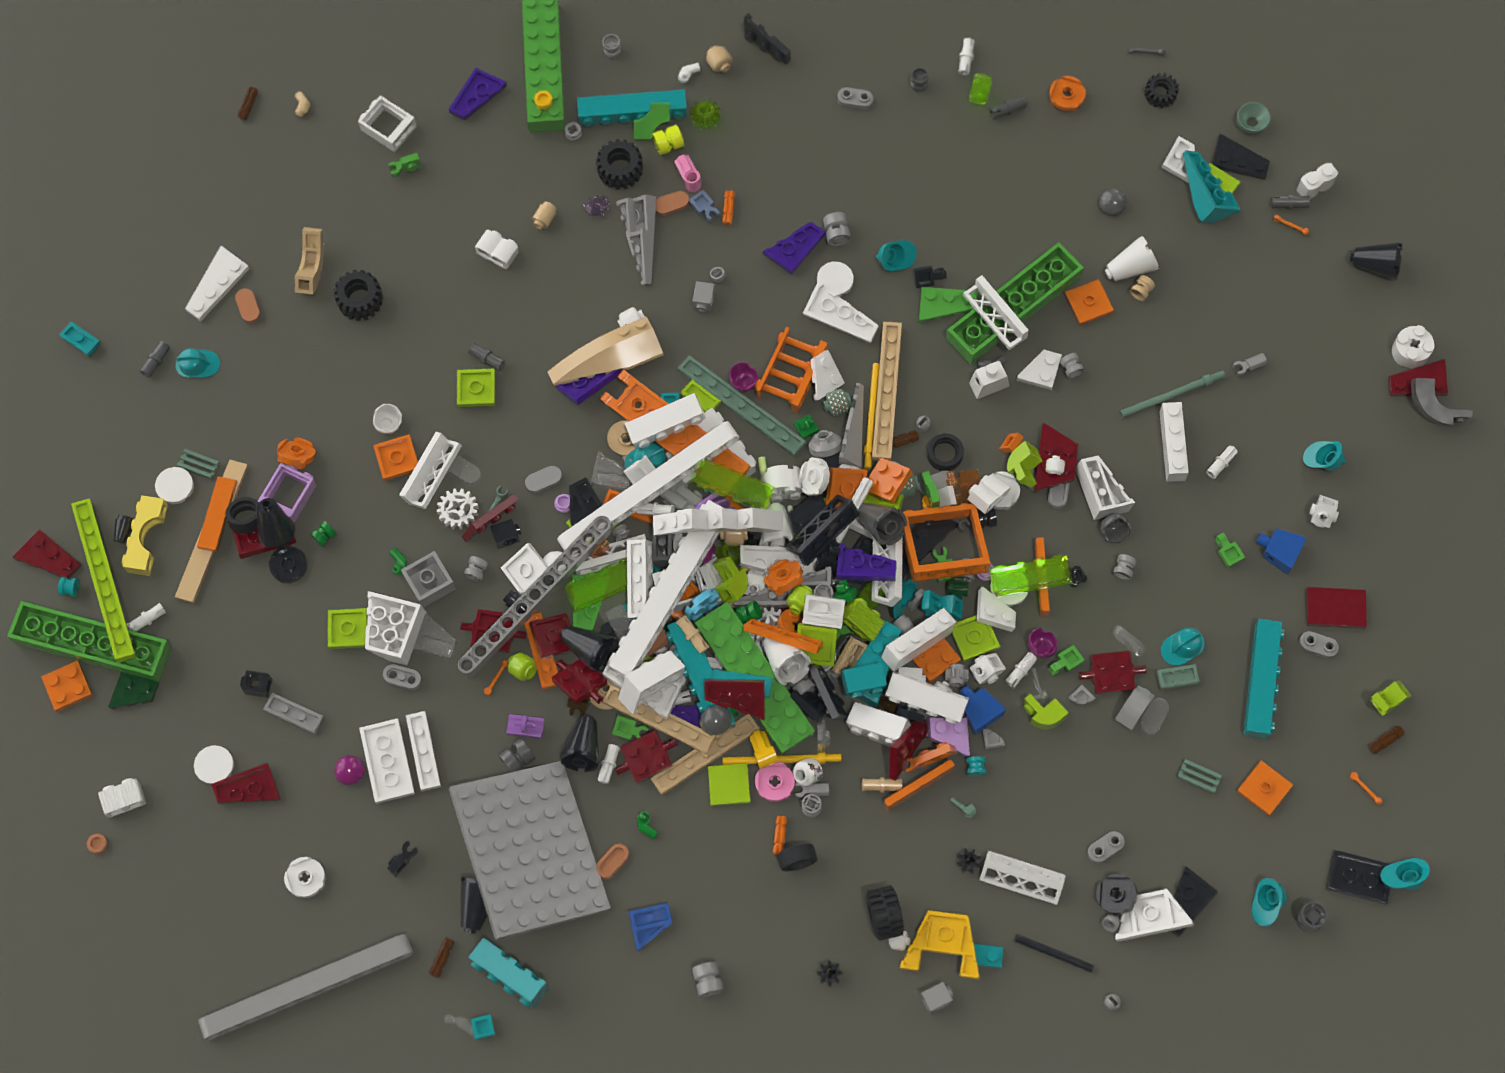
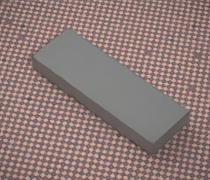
(294, 713)

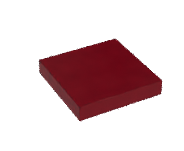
(548, 635)

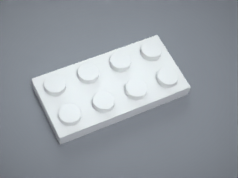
(387, 761)

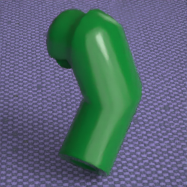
(400, 561)
(644, 825)

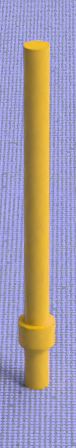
(868, 448)
(821, 757)

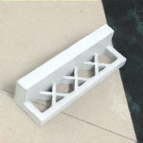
(1001, 308)
(427, 469)
(596, 564)
(638, 574)
(893, 589)
(1027, 872)

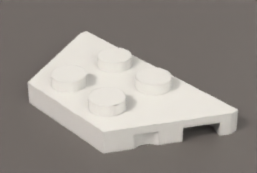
(1152, 915)

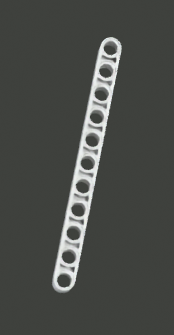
(656, 482)

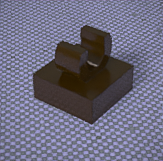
(887, 705)
(582, 706)

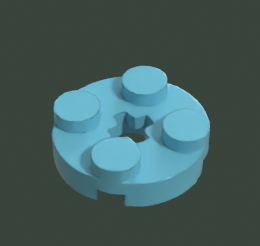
(702, 603)

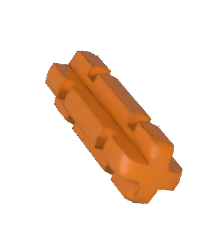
(728, 207)
(779, 837)

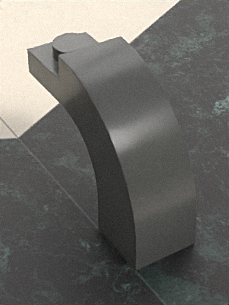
(1427, 404)

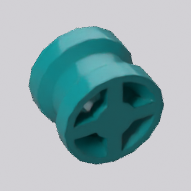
(68, 586)
(976, 766)

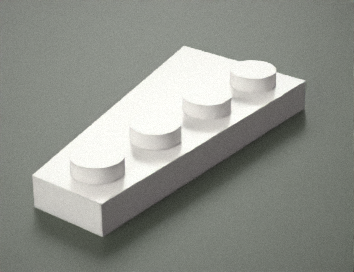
(216, 283)
(835, 312)
(763, 557)
(661, 703)

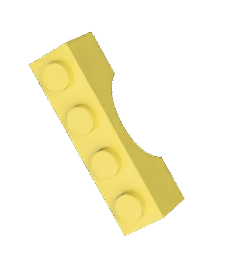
(149, 513)

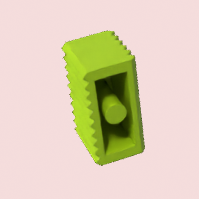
(862, 620)

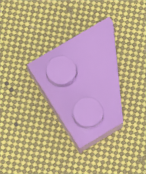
(955, 734)

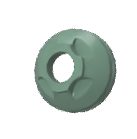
(1253, 111)

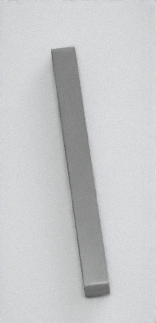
(533, 605)
(305, 987)

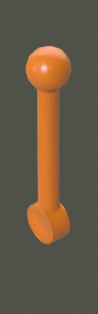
(1277, 218)
(487, 690)
(1354, 776)

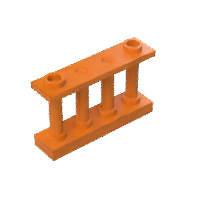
(803, 383)

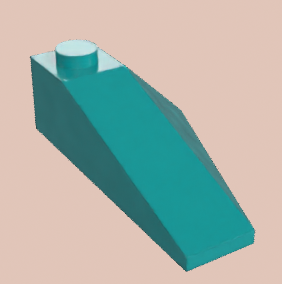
(1208, 197)

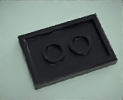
(1357, 877)

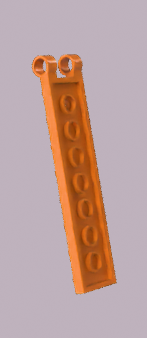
(674, 442)

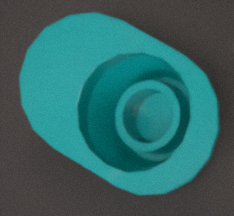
(897, 255)
(197, 363)
(653, 452)
(1324, 455)
(908, 592)
(1182, 646)
(1406, 874)
(1268, 901)

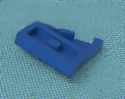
(649, 922)

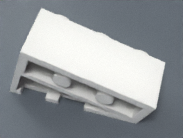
(1101, 489)
(649, 679)
(876, 724)

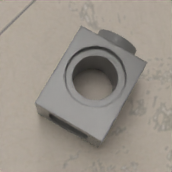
(703, 296)
(937, 997)

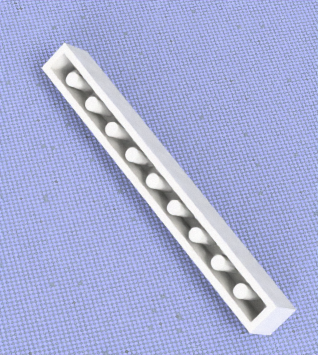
(663, 599)

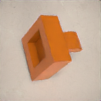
(1011, 442)

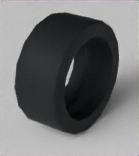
(945, 438)
(238, 506)
(797, 857)

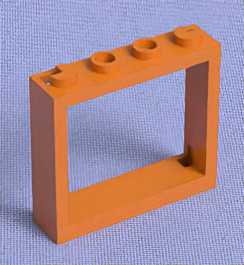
(951, 568)

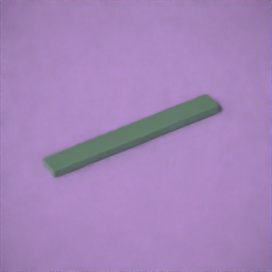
(742, 406)

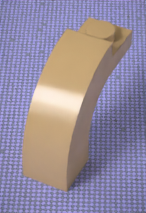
(311, 264)

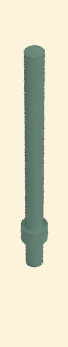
(1205, 381)

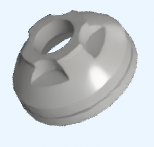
(825, 444)

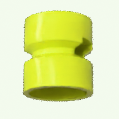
(668, 140)

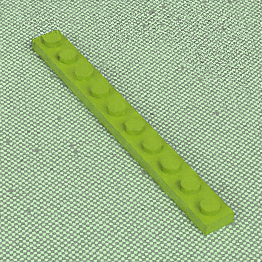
(103, 581)

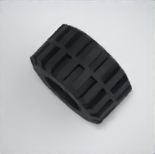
(619, 151)
(354, 282)
(885, 913)

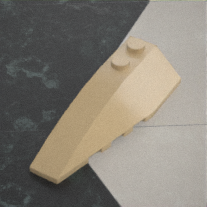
(615, 350)

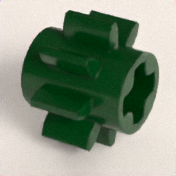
(958, 587)

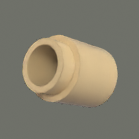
(544, 215)

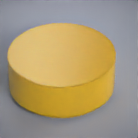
(543, 100)

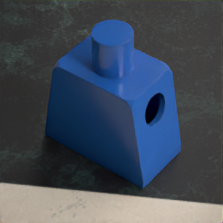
(1281, 549)
(981, 709)

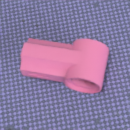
(688, 173)

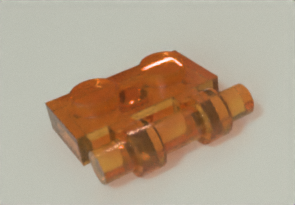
(966, 480)

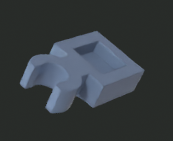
(703, 204)

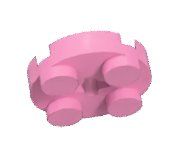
(782, 790)

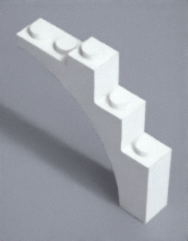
(718, 520)

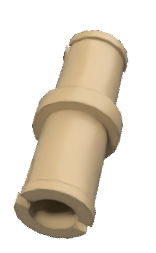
(692, 634)
(881, 785)

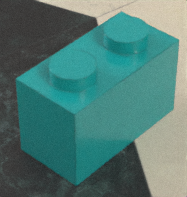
(864, 680)

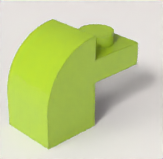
(1021, 463)
(733, 582)
(1390, 698)
(1046, 717)

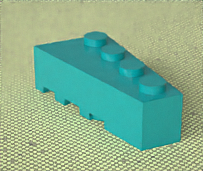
(873, 655)
(508, 973)

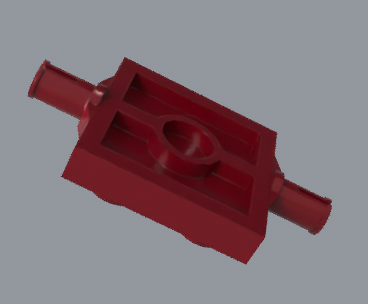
(483, 622)
(1112, 672)
(579, 681)
(646, 756)

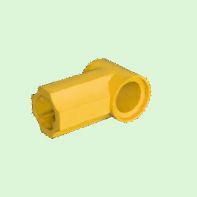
(763, 750)

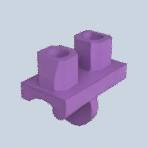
(525, 726)

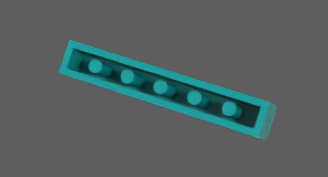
(628, 107)
(696, 666)
(1263, 679)

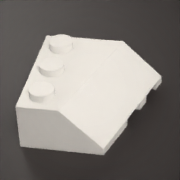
(392, 627)

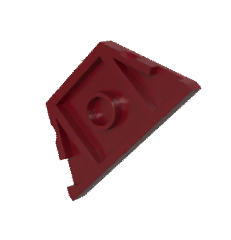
(1055, 444)

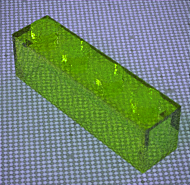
(734, 484)
(1031, 576)
(597, 586)

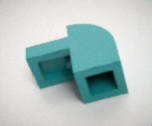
(933, 603)

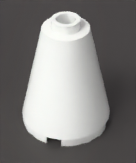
(1133, 261)
(779, 538)
(786, 661)

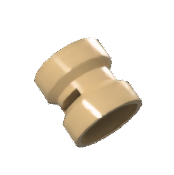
(1142, 288)

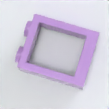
(276, 480)

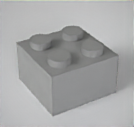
(428, 579)

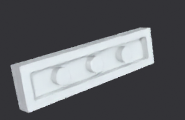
(423, 751)

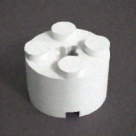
(1413, 347)
(785, 482)

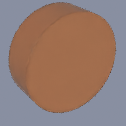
(97, 844)

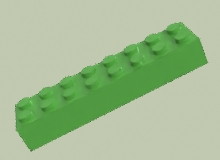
(543, 63)
(1023, 294)
(86, 641)
(739, 653)

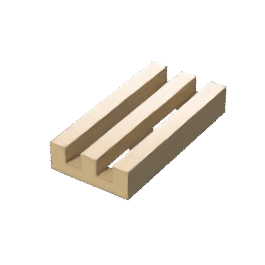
(848, 655)

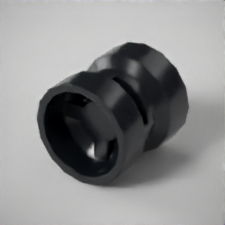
(987, 519)

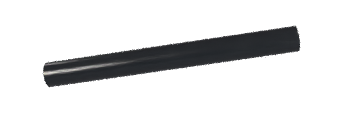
(1054, 953)

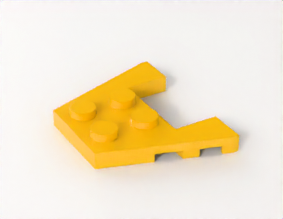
(947, 935)

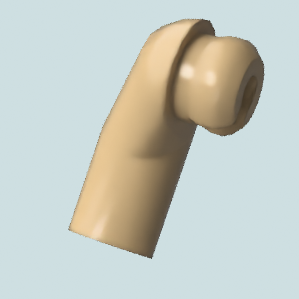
(304, 104)

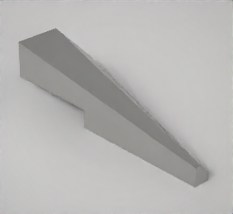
(640, 223)
(852, 443)
(769, 599)

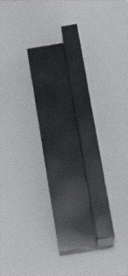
(826, 531)

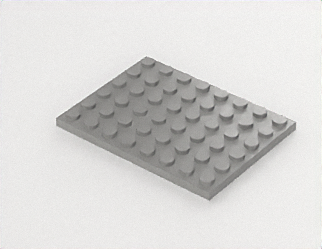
(529, 849)

